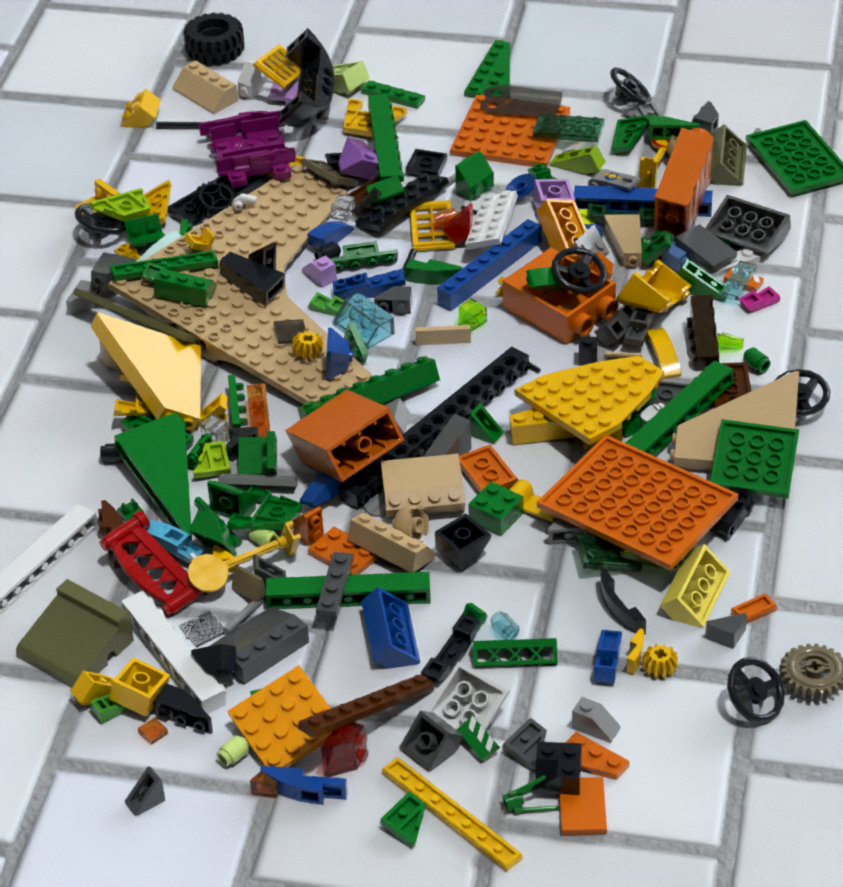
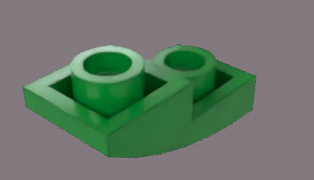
(541, 172)

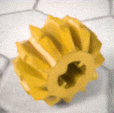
(307, 345)
(660, 660)

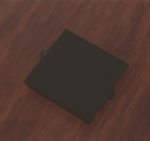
(287, 329)

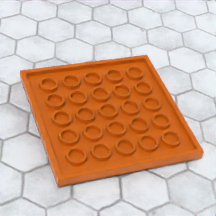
(503, 136)

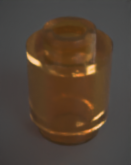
(443, 216)

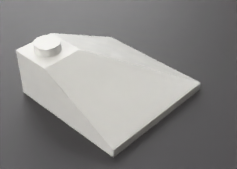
(466, 695)

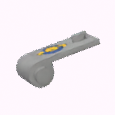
(614, 179)

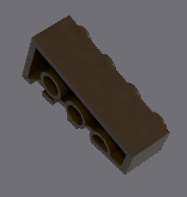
(702, 331)

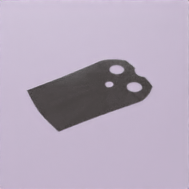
(522, 101)

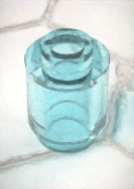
(505, 626)

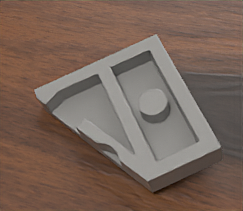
(641, 110)

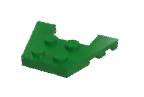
(270, 515)

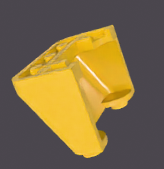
(655, 290)

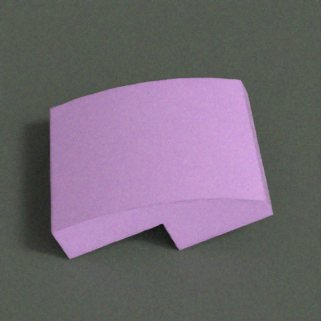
(286, 94)

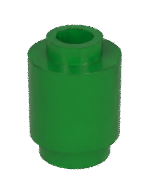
(756, 360)

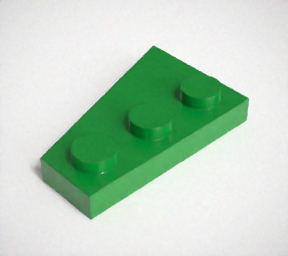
(628, 132)

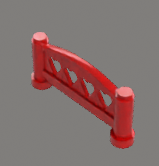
(135, 532)

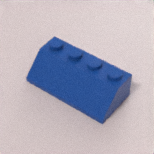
(390, 630)

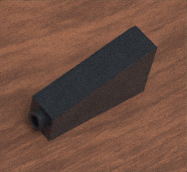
(252, 277)

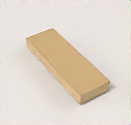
(443, 335)

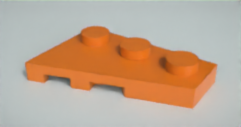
(599, 759)

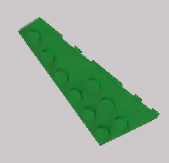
(492, 71)

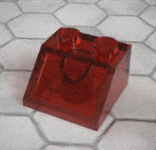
(344, 750)

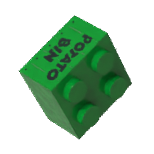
(496, 508)

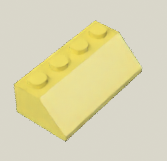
(695, 587)

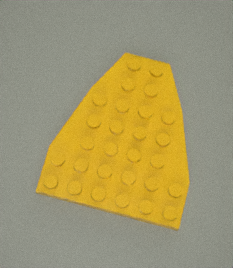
(594, 396)

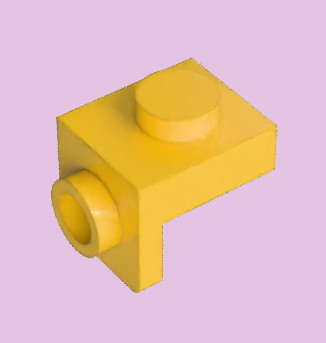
(200, 242)

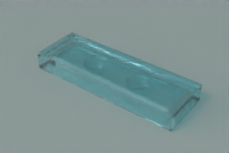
(738, 280)

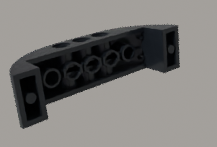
(315, 80)

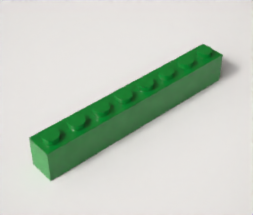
(384, 137)
(386, 386)
(683, 407)
(306, 591)

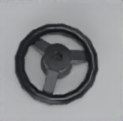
(628, 89)
(98, 223)
(576, 275)
(806, 390)
(754, 690)

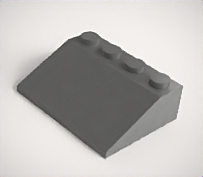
(749, 224)
(265, 642)

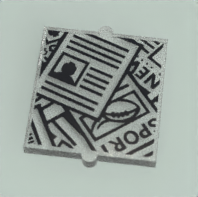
(202, 628)

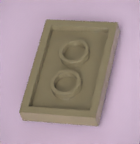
(326, 172)

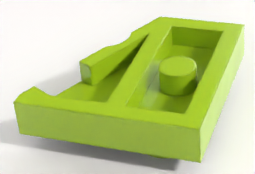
(212, 461)

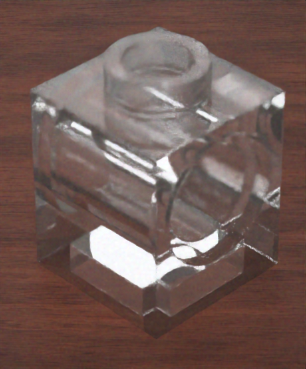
(342, 207)
(216, 428)

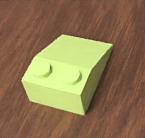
(349, 76)

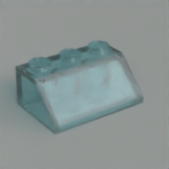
(371, 320)

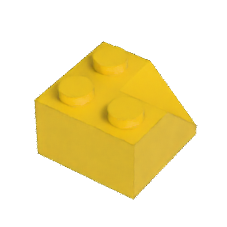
(138, 686)

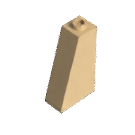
(625, 238)

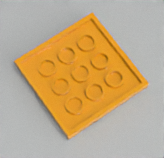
(272, 718)

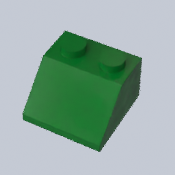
(473, 176)
(228, 499)
(212, 531)

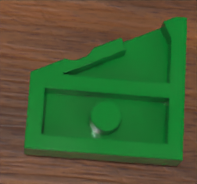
(405, 819)

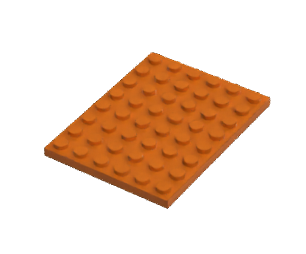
(638, 502)

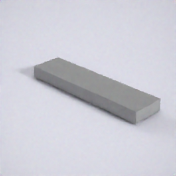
(251, 479)

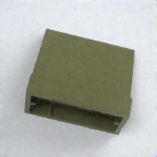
(75, 634)

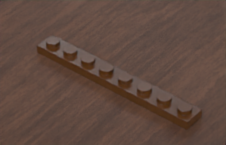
(365, 706)

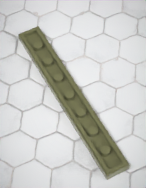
(134, 315)

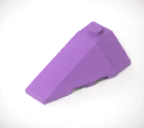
(357, 159)

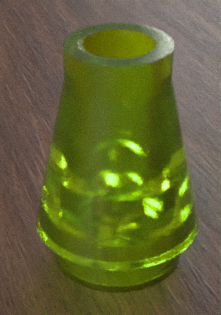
(728, 341)

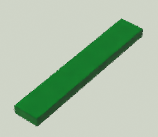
(174, 263)

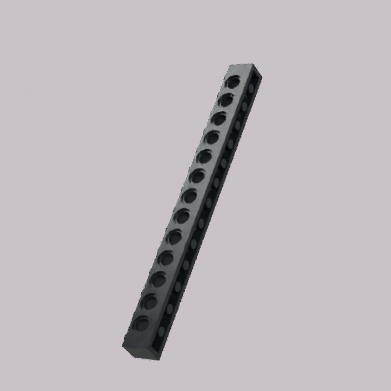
(417, 440)

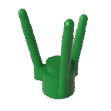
(514, 799)

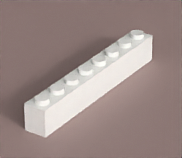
(45, 554)
(174, 652)

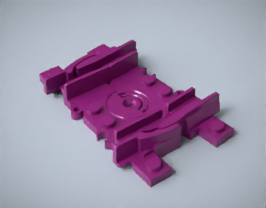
(255, 152)

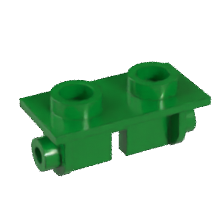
(193, 456)

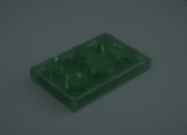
(600, 554)

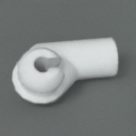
(241, 199)

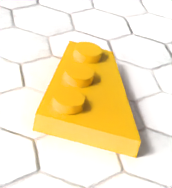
(159, 199)

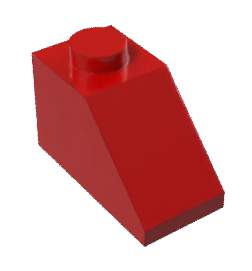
(460, 225)

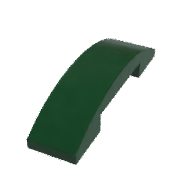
(597, 213)

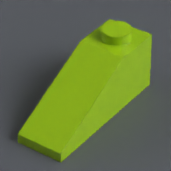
(580, 160)

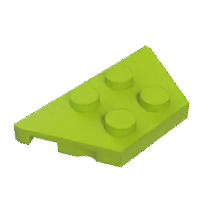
(123, 205)

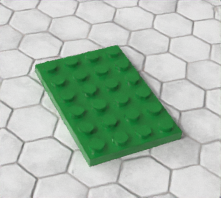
(797, 157)

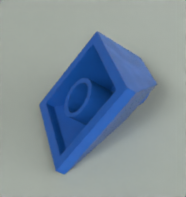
(337, 354)

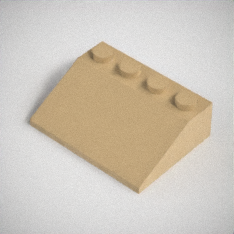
(423, 481)

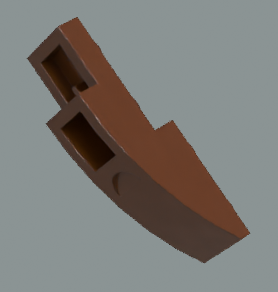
(110, 521)

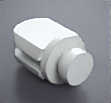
(649, 412)

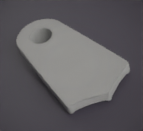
(376, 506)

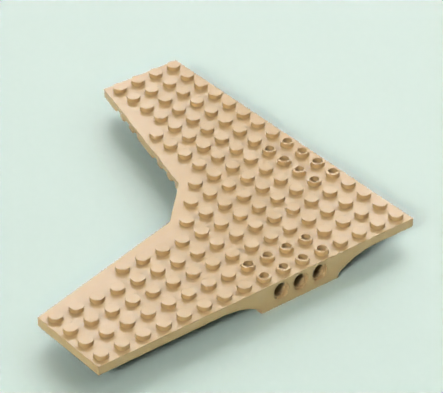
(234, 323)

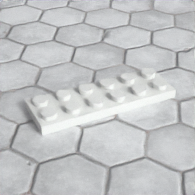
(491, 220)

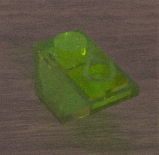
(472, 314)

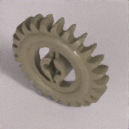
(810, 676)

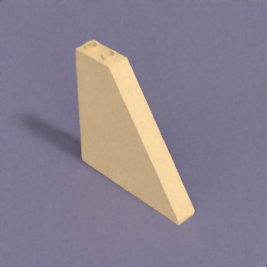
(768, 405)

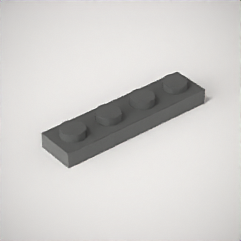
(334, 584)

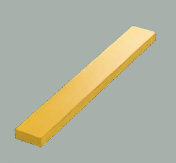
(453, 814)

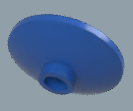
(522, 185)

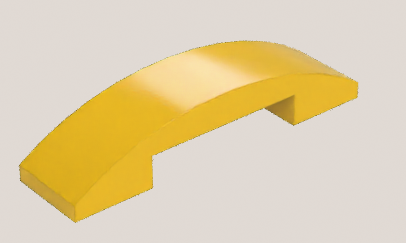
(664, 352)

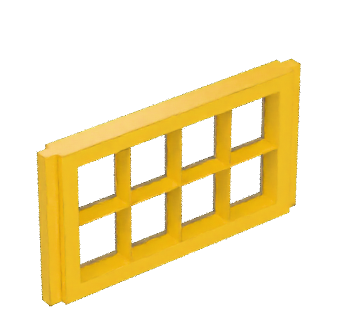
(279, 53)
(430, 245)

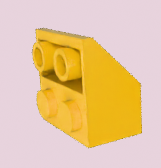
(141, 110)

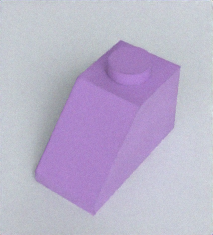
(321, 271)

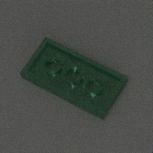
(568, 127)

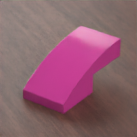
(756, 301)

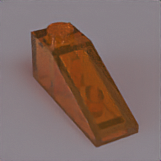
(258, 408)

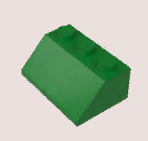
(183, 287)

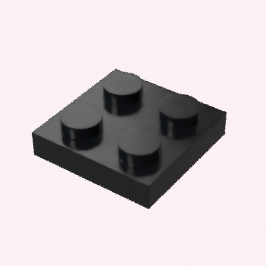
(426, 162)

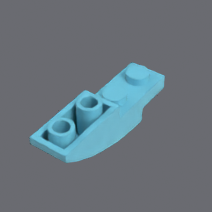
(174, 540)

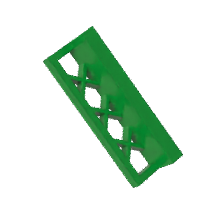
(514, 644)

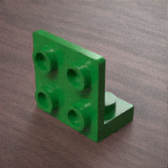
(143, 230)
(258, 455)

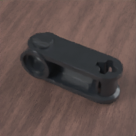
(735, 515)

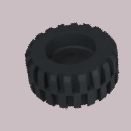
(214, 38)

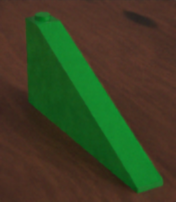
(159, 462)

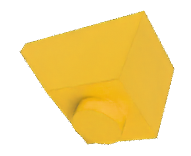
(91, 686)

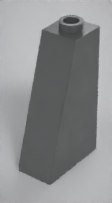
(101, 271)
(453, 439)

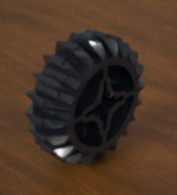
(212, 198)

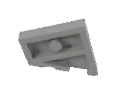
(591, 241)

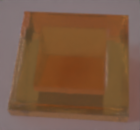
(263, 786)

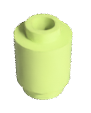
(233, 750)

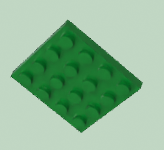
(755, 458)

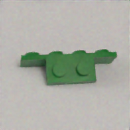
(364, 254)

